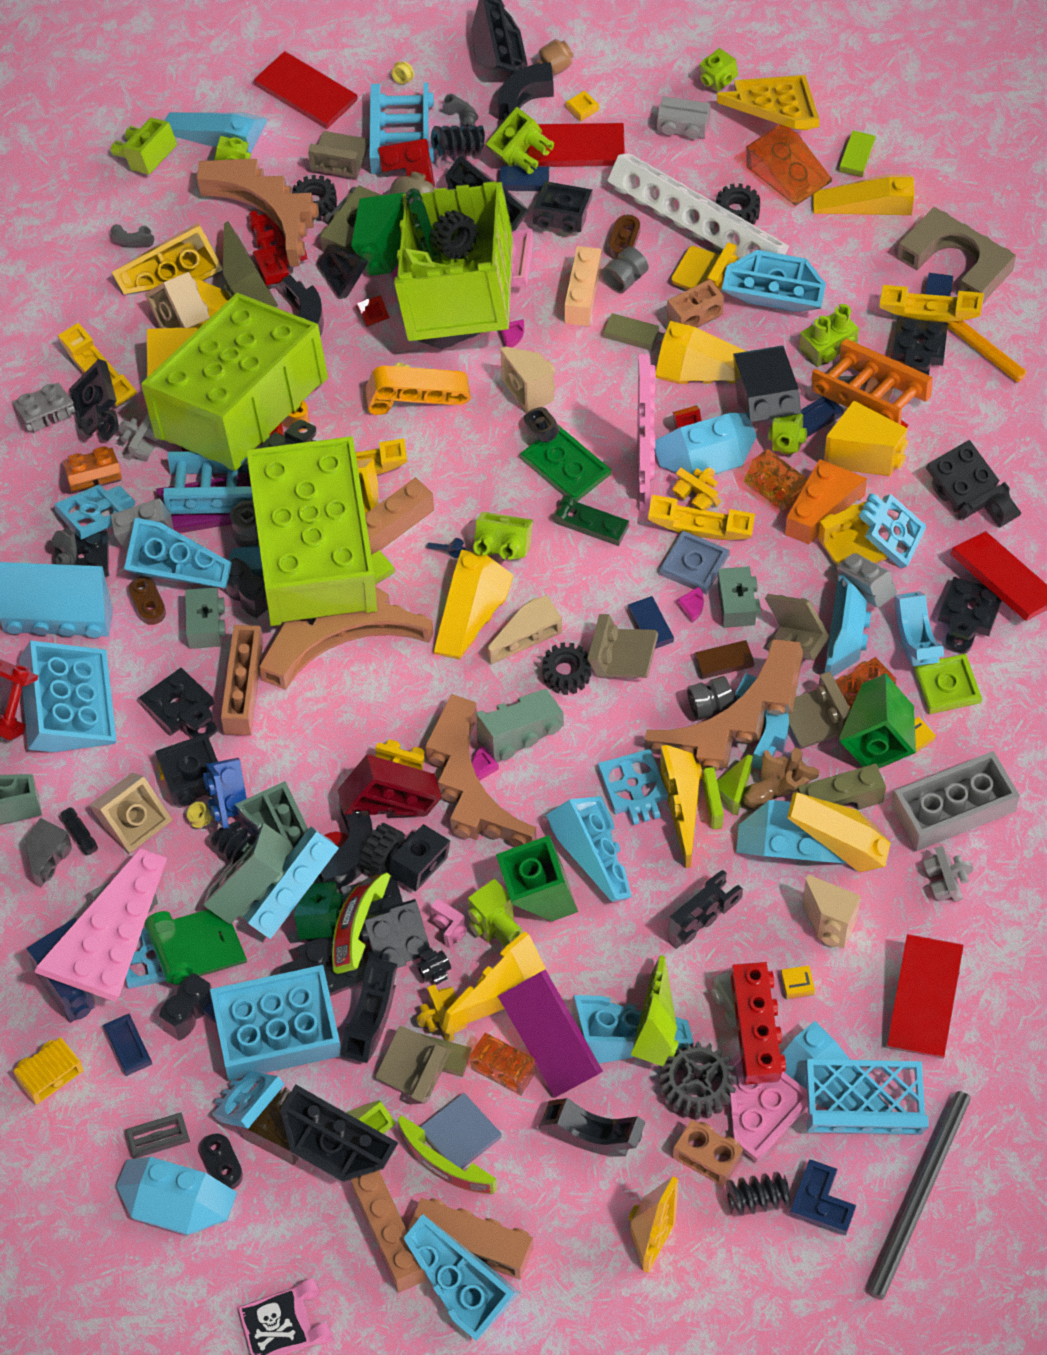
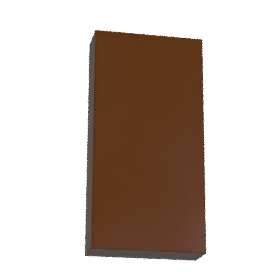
(724, 659)

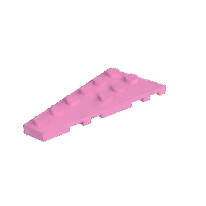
(645, 427)
(104, 939)

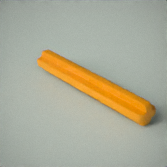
(988, 349)

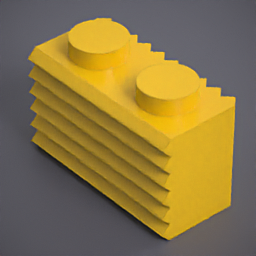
(48, 1070)

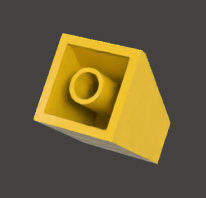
(163, 343)
(866, 442)

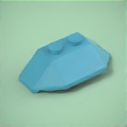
(775, 281)
(712, 443)
(847, 627)
(774, 835)
(173, 1195)

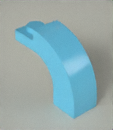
(915, 629)
(774, 727)

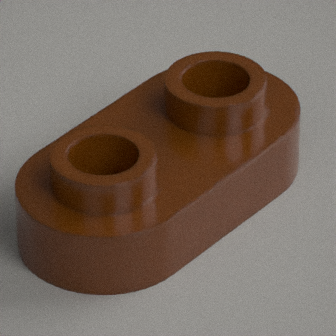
(621, 236)
(147, 598)

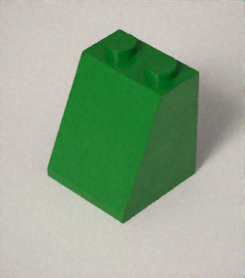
(379, 232)
(880, 724)
(537, 879)

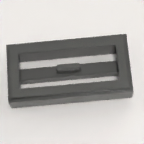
(159, 1145)

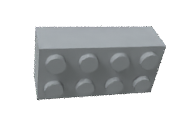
(955, 800)

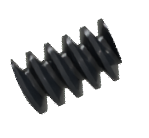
(458, 140)
(232, 840)
(758, 1193)

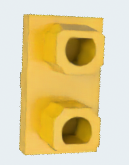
(705, 494)
(392, 751)
(439, 1001)

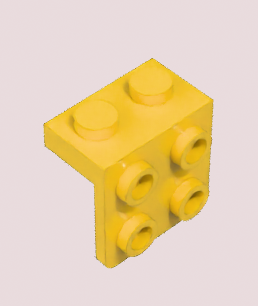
(701, 265)
(845, 535)

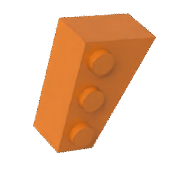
(825, 493)

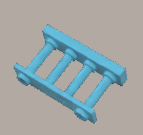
(380, 119)
(203, 498)

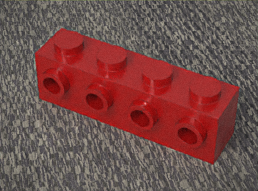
(756, 1023)

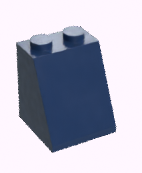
(71, 1000)

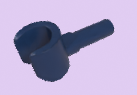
(453, 549)

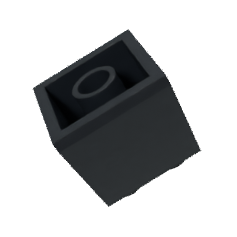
(766, 384)

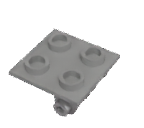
(43, 402)

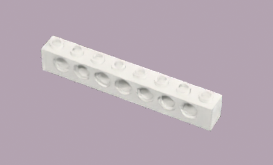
(623, 179)

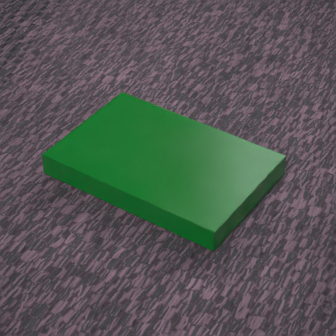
(566, 465)

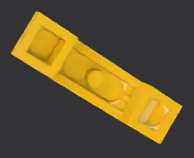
(931, 307)
(84, 354)
(387, 457)
(699, 522)

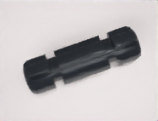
(79, 831)

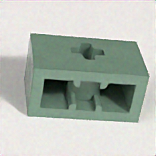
(737, 597)
(203, 618)

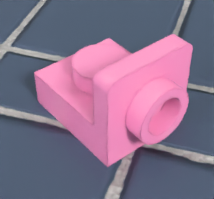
(447, 917)

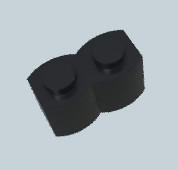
(247, 588)
(182, 1010)

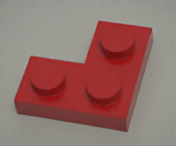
(408, 155)
(273, 262)

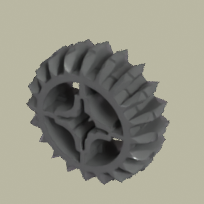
(682, 1094)

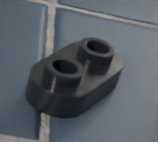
(541, 424)
(222, 1159)

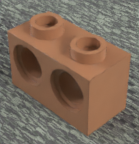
(696, 305)
(703, 1158)

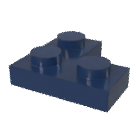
(816, 1205)

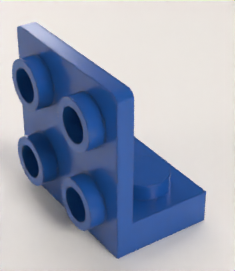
(225, 787)

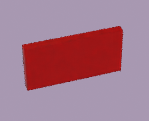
(305, 89)
(581, 144)
(1003, 574)
(925, 996)

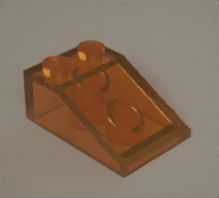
(786, 164)

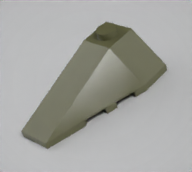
(241, 271)

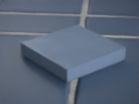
(694, 562)
(461, 1132)

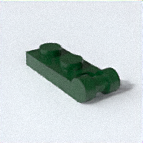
(422, 221)
(590, 521)

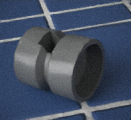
(624, 270)
(244, 524)
(709, 698)

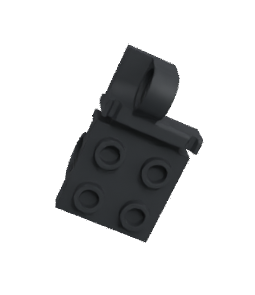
(971, 485)

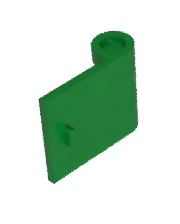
(193, 944)

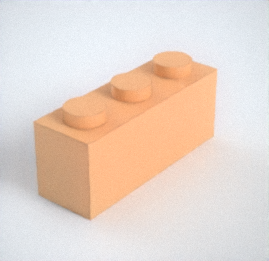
(583, 286)

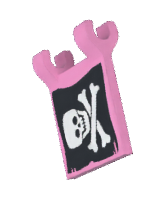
(282, 1323)

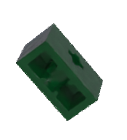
(318, 911)

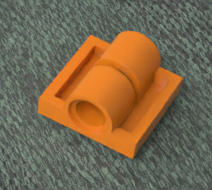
(85, 468)

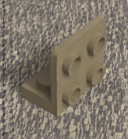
(338, 154)
(798, 624)
(621, 651)
(819, 713)
(413, 1064)

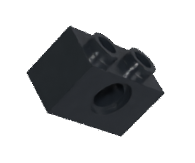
(418, 857)

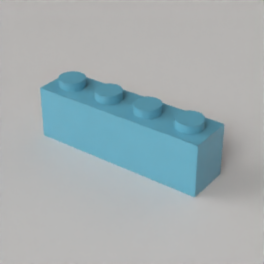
(300, 872)

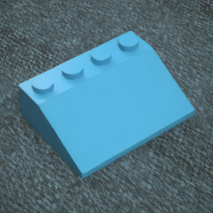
(54, 599)
(70, 700)
(276, 1022)

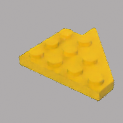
(776, 99)

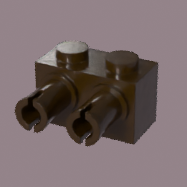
(269, 1130)

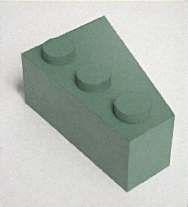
(518, 725)
(277, 810)
(249, 876)

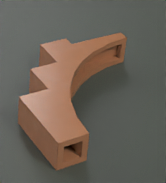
(246, 182)
(301, 642)
(744, 719)
(458, 783)

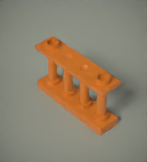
(874, 365)

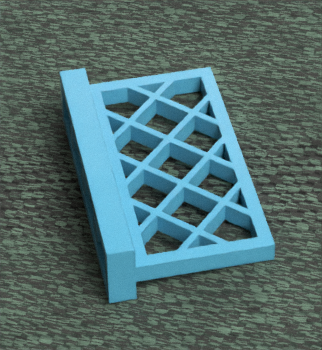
(865, 1121)

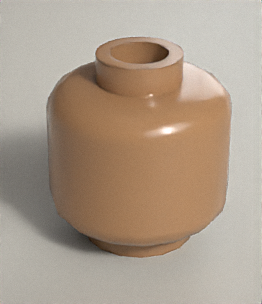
(558, 54)

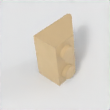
(178, 303)
(528, 377)
(131, 812)
(830, 911)

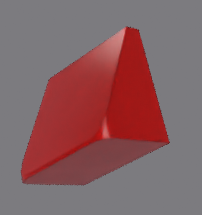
(372, 311)

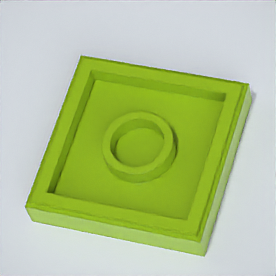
(948, 684)

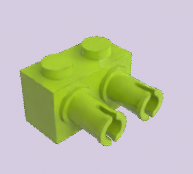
(515, 138)
(146, 145)
(823, 339)
(502, 535)
(492, 914)

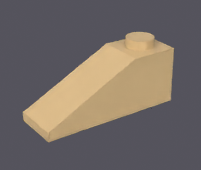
(530, 625)

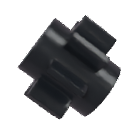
(433, 966)

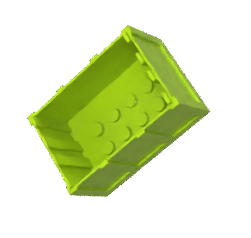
(459, 300)
(235, 380)
(312, 530)

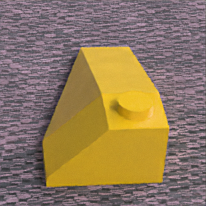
(473, 597)

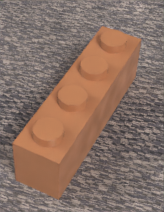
(398, 514)
(242, 680)
(387, 1230)
(496, 1245)

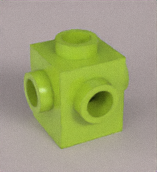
(718, 70)
(231, 149)
(787, 434)

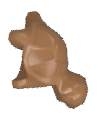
(779, 778)

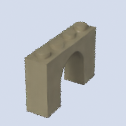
(941, 232)

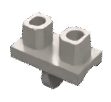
(137, 446)
(949, 885)

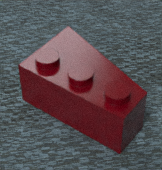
(389, 786)

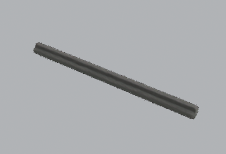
(919, 1195)

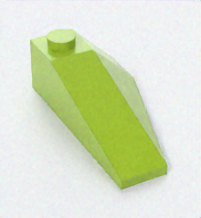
(657, 1021)

